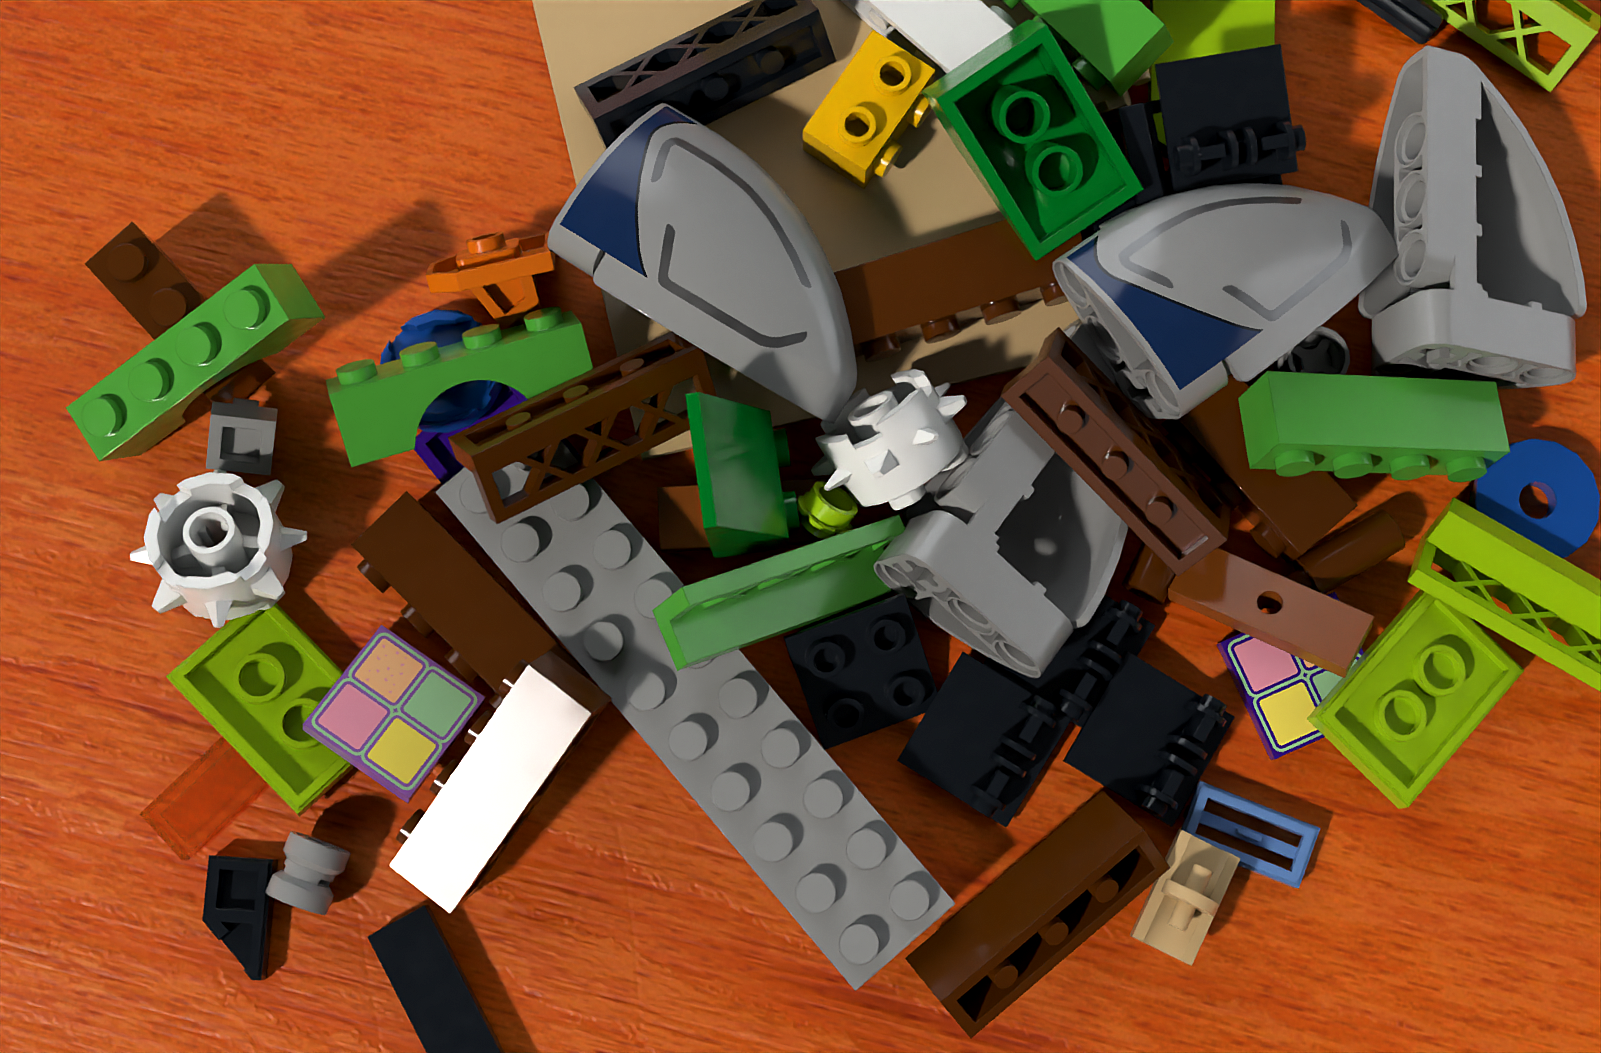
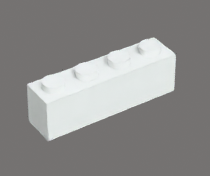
(936, 30)

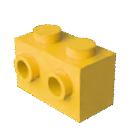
(869, 111)

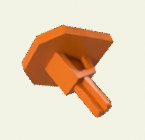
(497, 274)

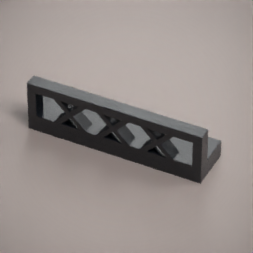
(709, 76)

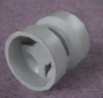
(1319, 352)
(307, 873)

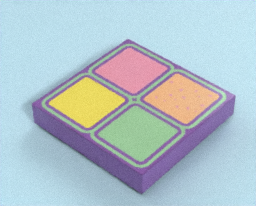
(393, 713)

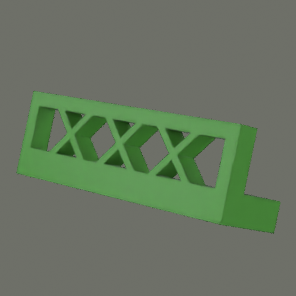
(775, 594)

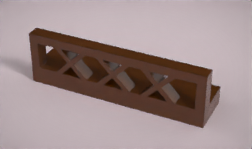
(569, 410)
(1119, 453)

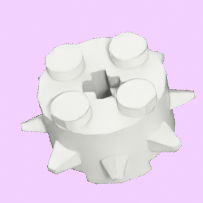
(892, 441)
(219, 547)

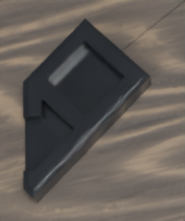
(240, 909)

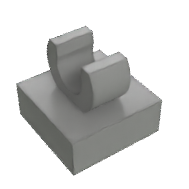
(241, 437)

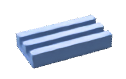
(1300, 855)

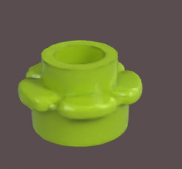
(826, 511)

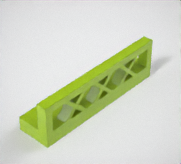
(1564, 18)
(1532, 582)

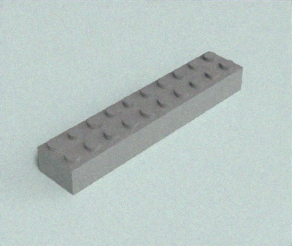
(710, 723)

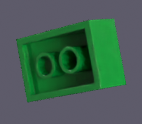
(1033, 137)
(740, 477)

